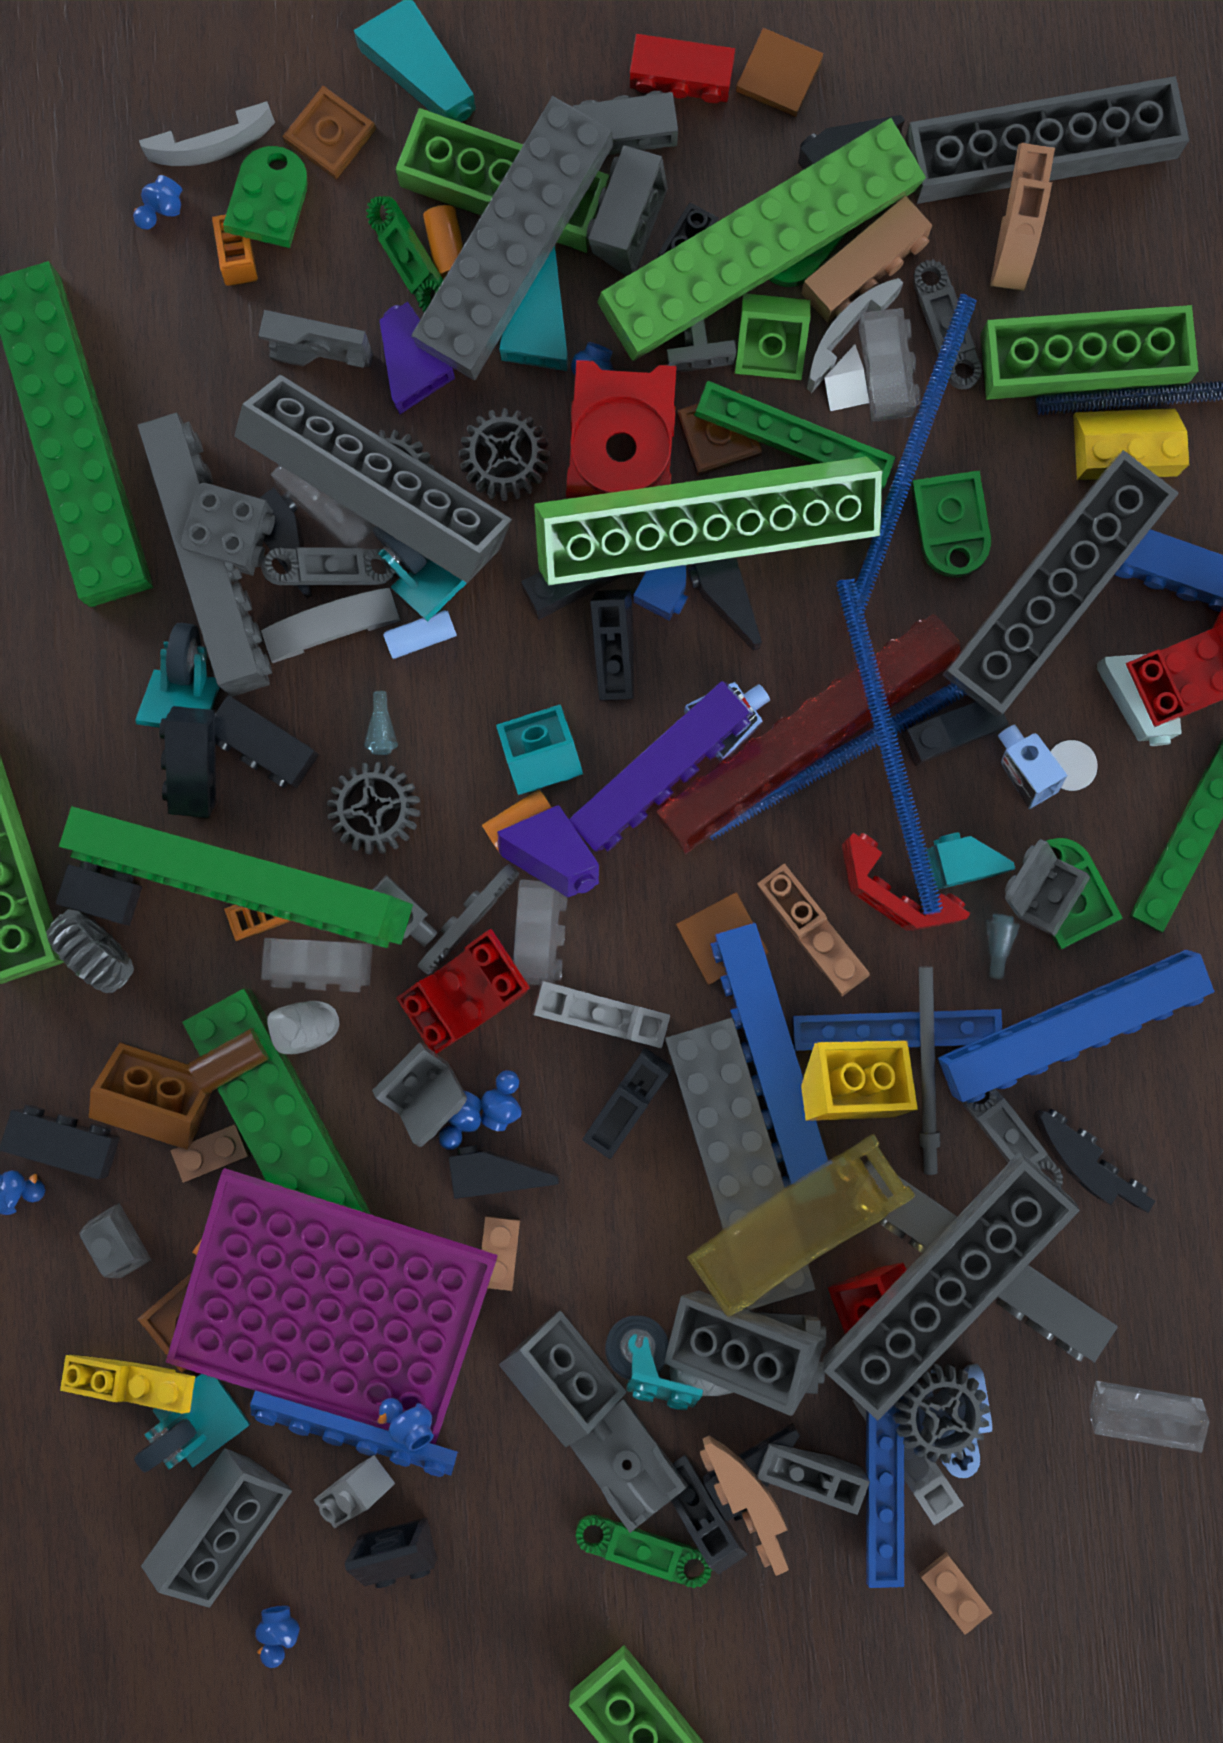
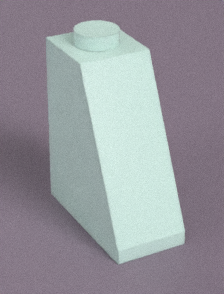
(1122, 688)

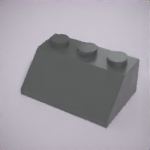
(628, 209)
(563, 1379)

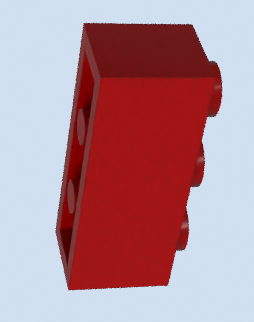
(681, 68)

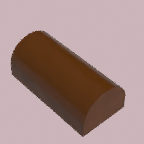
(228, 1061)

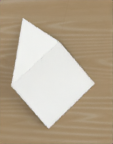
(847, 382)

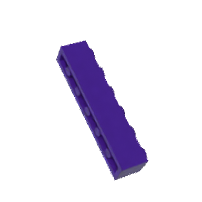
(662, 766)

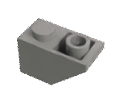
(354, 1492)

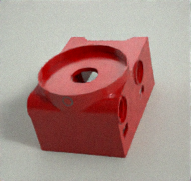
(617, 404)

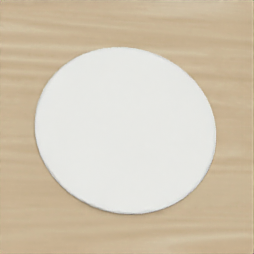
(1077, 762)

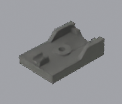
(303, 340)
(650, 1481)

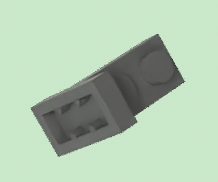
(699, 353)

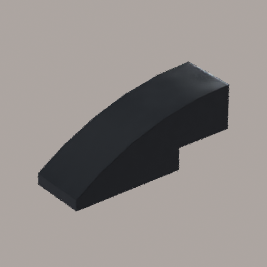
(627, 1103)

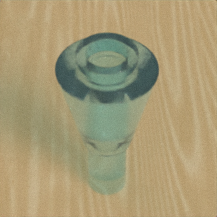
(380, 733)
(1001, 936)

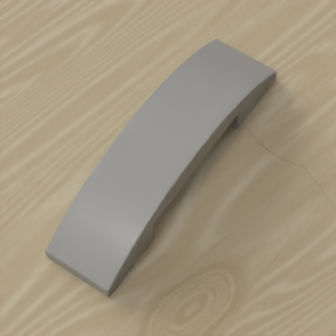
(212, 146)
(873, 300)
(329, 622)
(600, 1014)
(927, 1484)

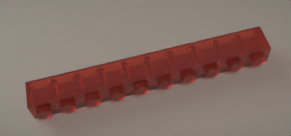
(805, 735)

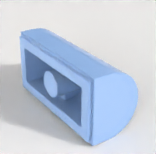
(419, 634)

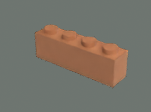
(867, 259)

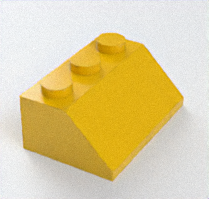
(1150, 436)
(858, 1081)

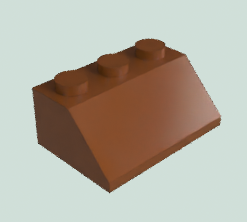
(149, 1096)

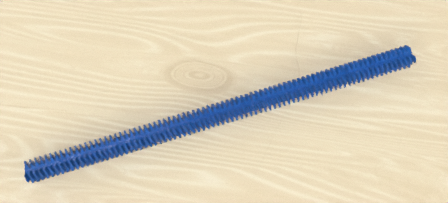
(914, 444)
(888, 746)
(851, 749)

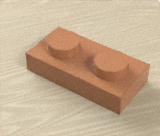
(210, 1153)
(501, 1239)
(955, 1593)

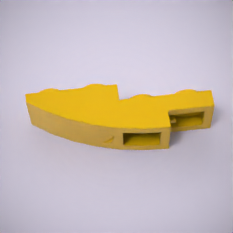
(128, 1382)

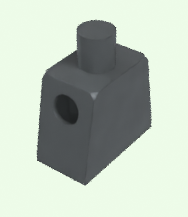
(416, 926)
(114, 1243)

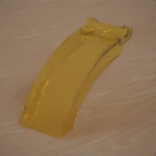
(797, 1226)

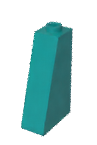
(416, 60)
(537, 327)

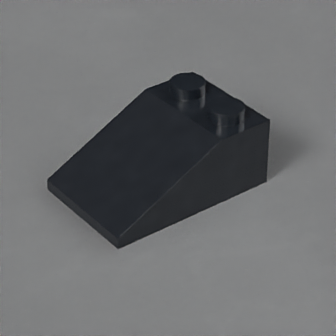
(392, 1553)

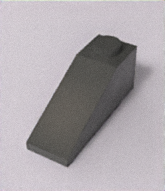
(815, 1476)

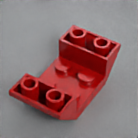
(1180, 676)
(860, 857)
(463, 993)

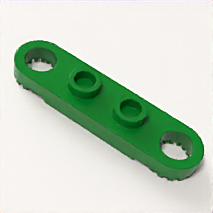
(404, 249)
(642, 1551)

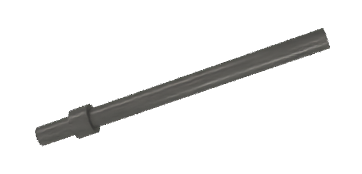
(929, 1137)

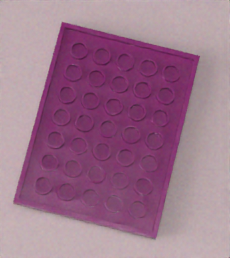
(327, 1303)

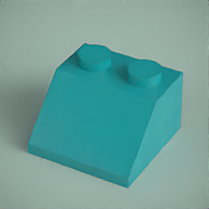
(539, 749)
(964, 860)

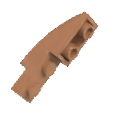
(1024, 217)
(813, 930)
(743, 1490)

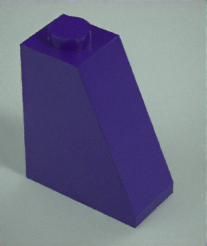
(410, 370)
(551, 852)

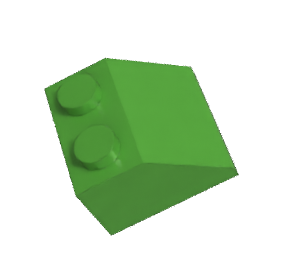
(772, 336)

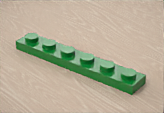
(783, 430)
(1183, 849)

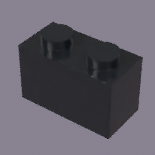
(99, 894)

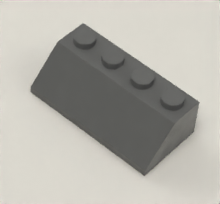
(743, 1352)
(215, 1529)

